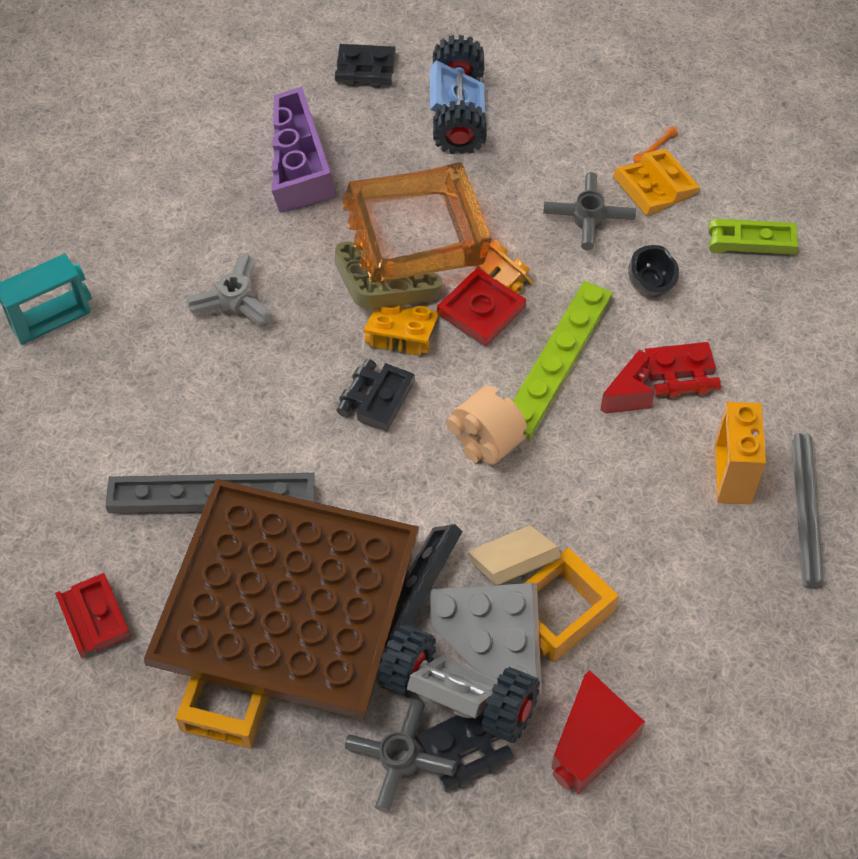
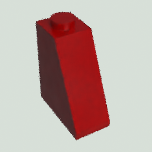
(594, 734)

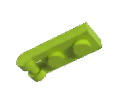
(753, 236)

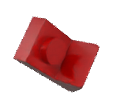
(629, 388)

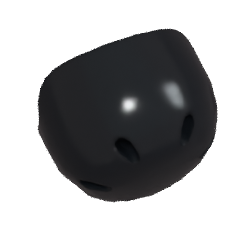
(649, 279)

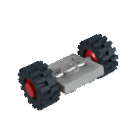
(504, 700)

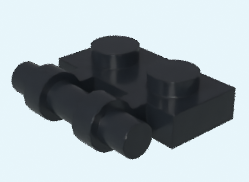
(365, 64)
(383, 399)
(458, 738)

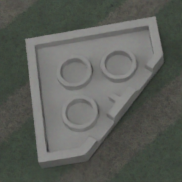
(491, 626)

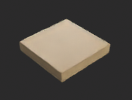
(514, 555)

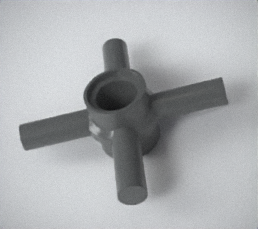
(589, 210)
(403, 768)

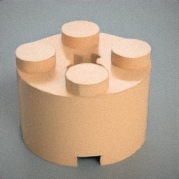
(487, 425)

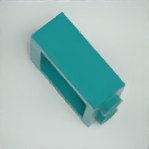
(49, 314)

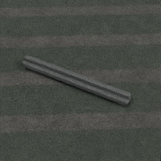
(807, 511)

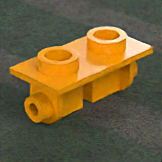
(511, 272)

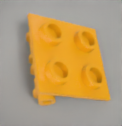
(403, 323)

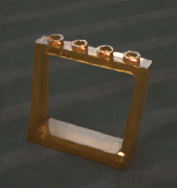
(461, 204)

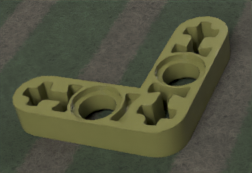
(381, 294)

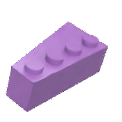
(299, 159)

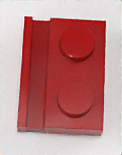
(93, 615)

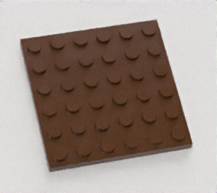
(285, 598)

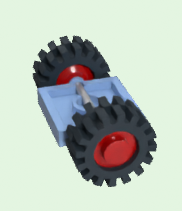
(458, 95)

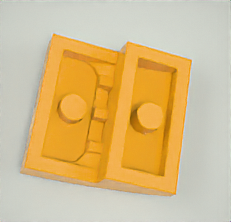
(656, 181)

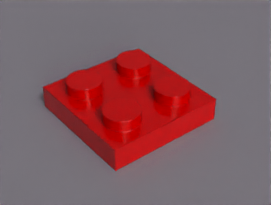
(481, 306)

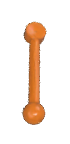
(670, 133)

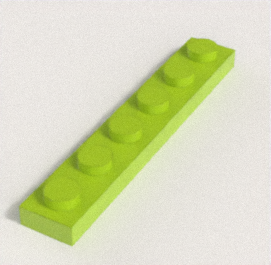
(560, 354)

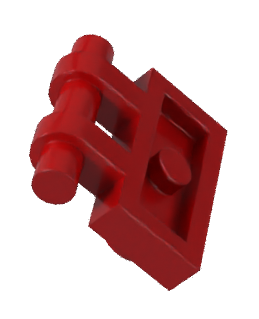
(682, 361)

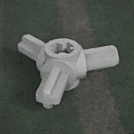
(233, 294)

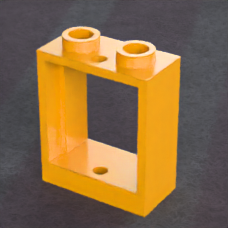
(738, 453)
(590, 587)
(219, 726)

